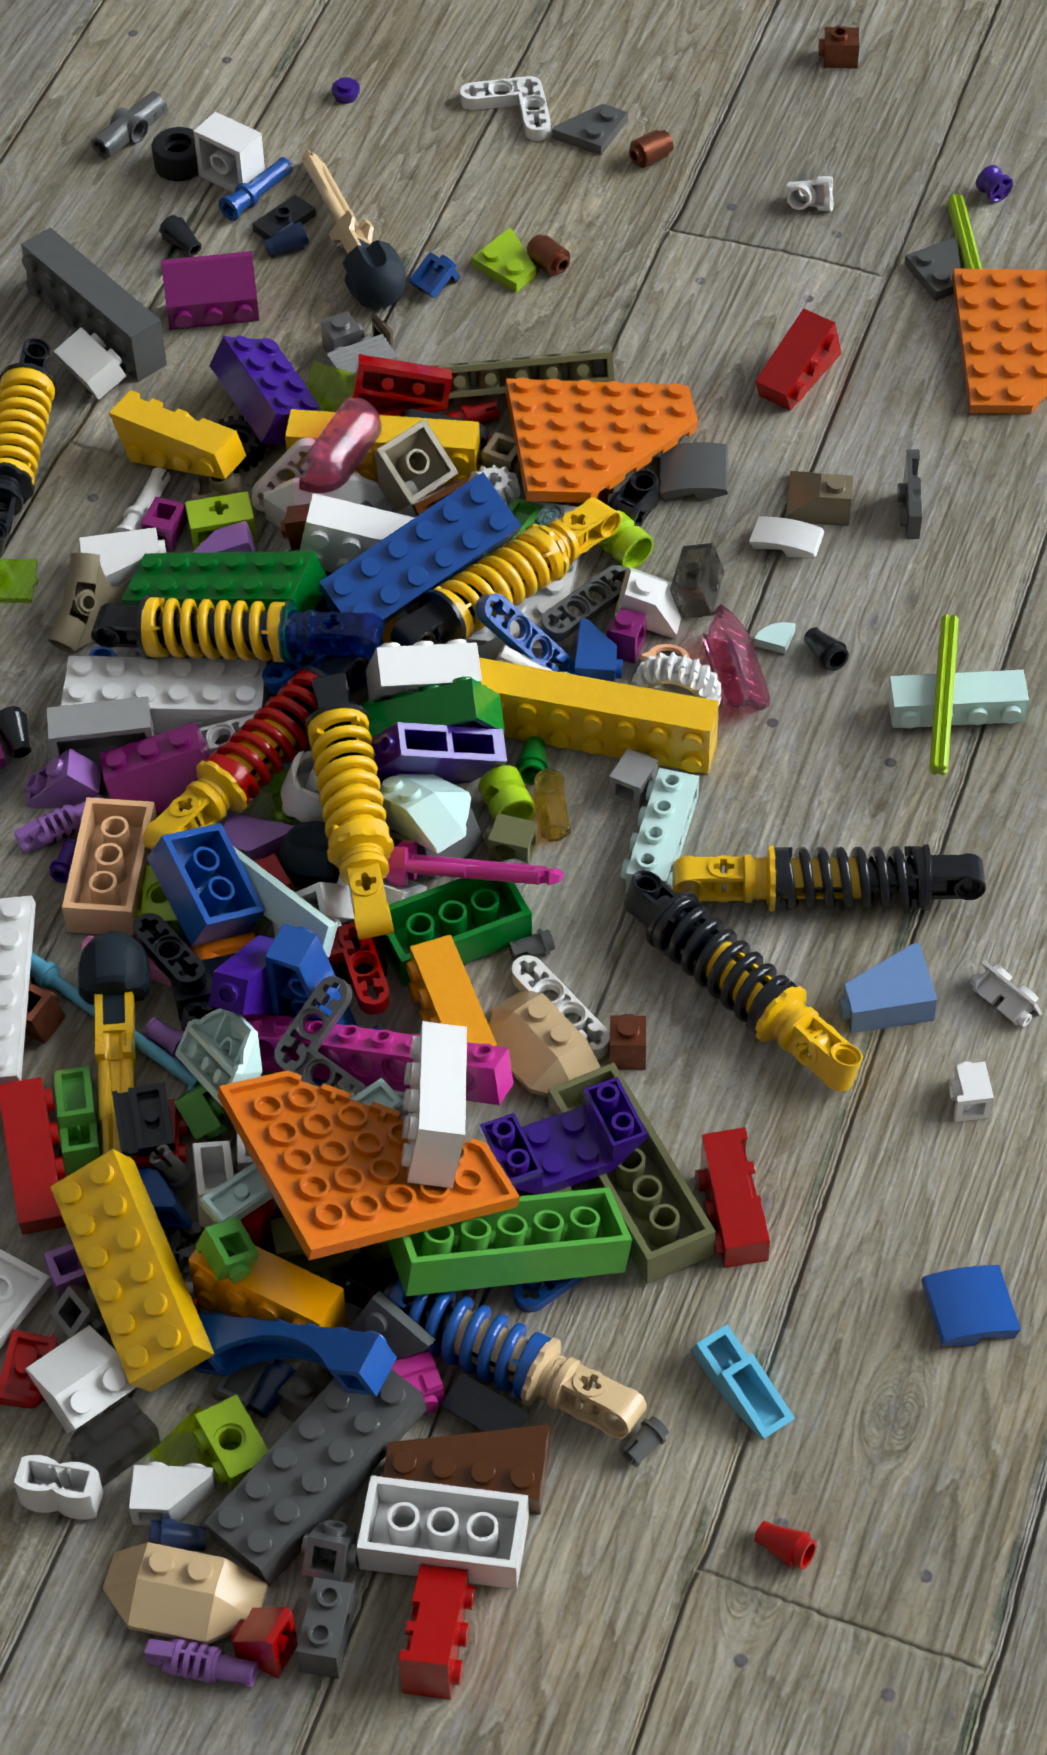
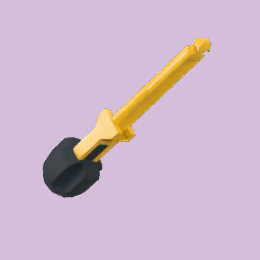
(113, 977)

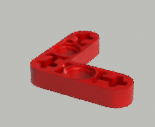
(344, 952)

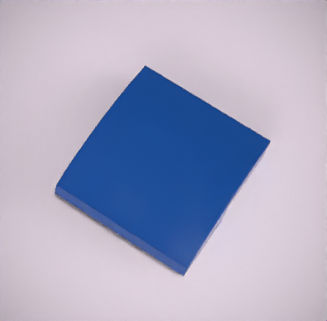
(970, 1305)

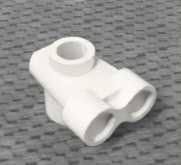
(817, 193)

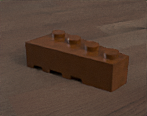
(487, 1460)

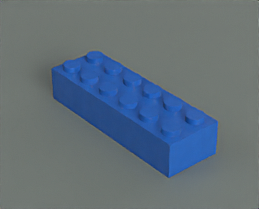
(423, 552)

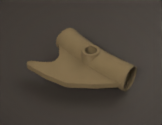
(83, 596)

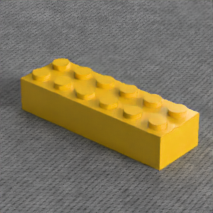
(457, 438)
(132, 1271)

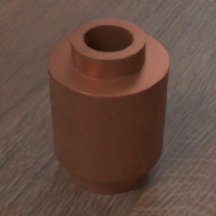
(650, 148)
(548, 254)

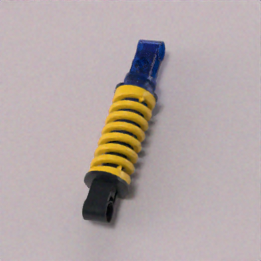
(236, 632)

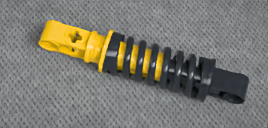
(833, 877)
(739, 978)

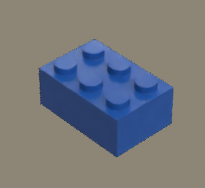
(205, 884)

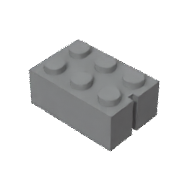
(98, 726)

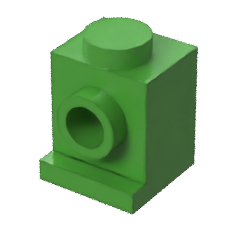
(201, 1112)
(228, 1250)

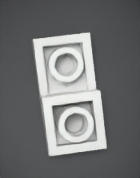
(789, 535)

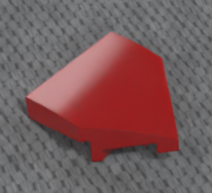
(15, 1383)

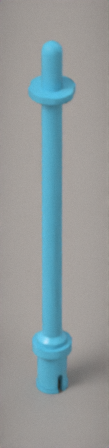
(48, 975)

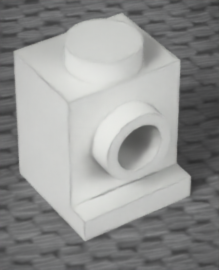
(971, 1092)

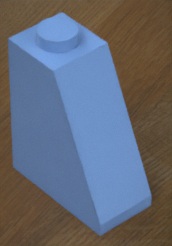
(890, 993)

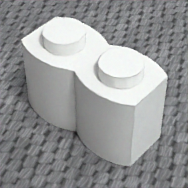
(64, 1487)

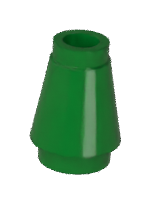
(532, 759)

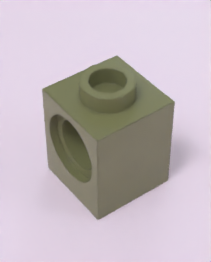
(511, 838)

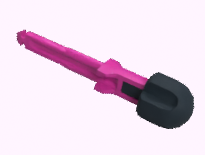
(306, 862)

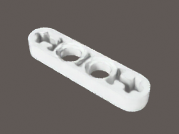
(565, 1002)

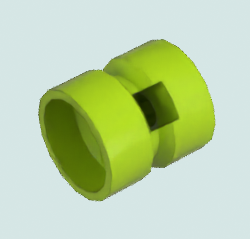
(629, 544)
(506, 793)

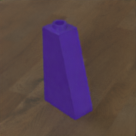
(242, 980)

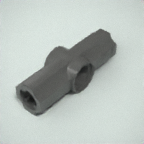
(129, 125)

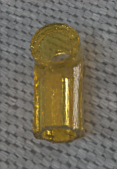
(551, 805)

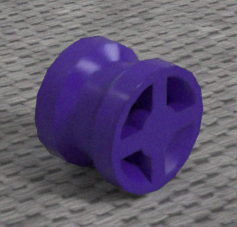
(994, 183)

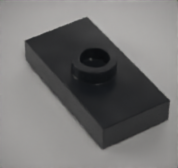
(291, 210)

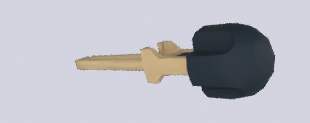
(373, 268)

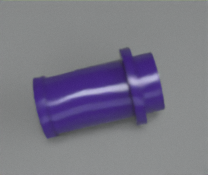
(61, 867)

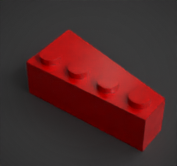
(32, 1153)

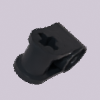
(637, 496)

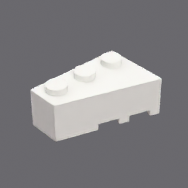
(411, 668)

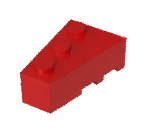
(799, 360)
(401, 385)
(732, 1198)
(436, 1632)

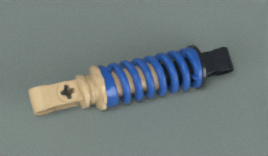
(497, 1354)

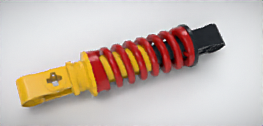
(255, 752)

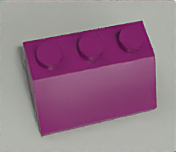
(210, 290)
(155, 767)

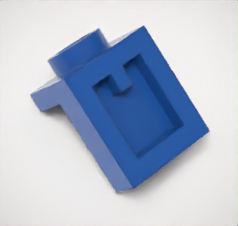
(434, 274)

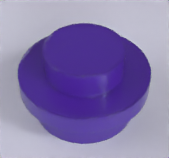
(345, 90)

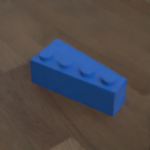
(295, 969)

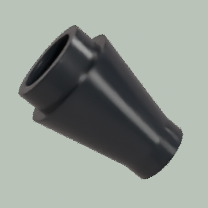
(178, 234)
(828, 651)
(15, 731)

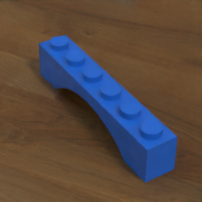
(353, 1357)

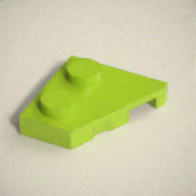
(506, 261)

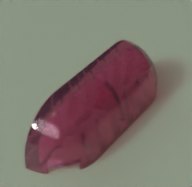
(341, 446)
(736, 663)

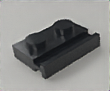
(143, 1119)

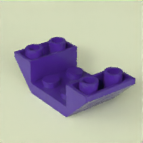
(570, 1144)

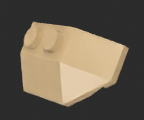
(540, 1042)
(181, 1592)

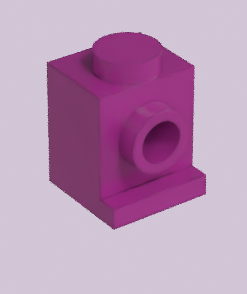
(168, 518)
(628, 633)

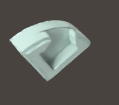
(775, 637)

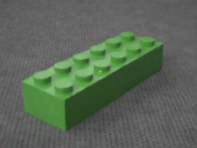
(536, 1242)

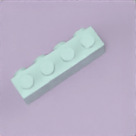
(977, 698)
(662, 825)

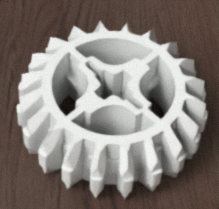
(678, 676)

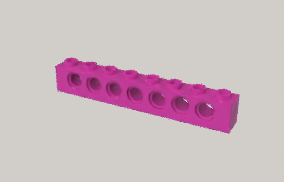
(384, 1055)

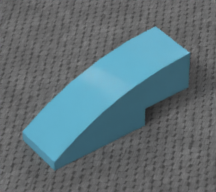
(742, 1382)

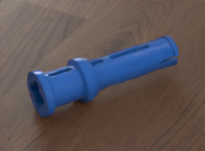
(247, 194)

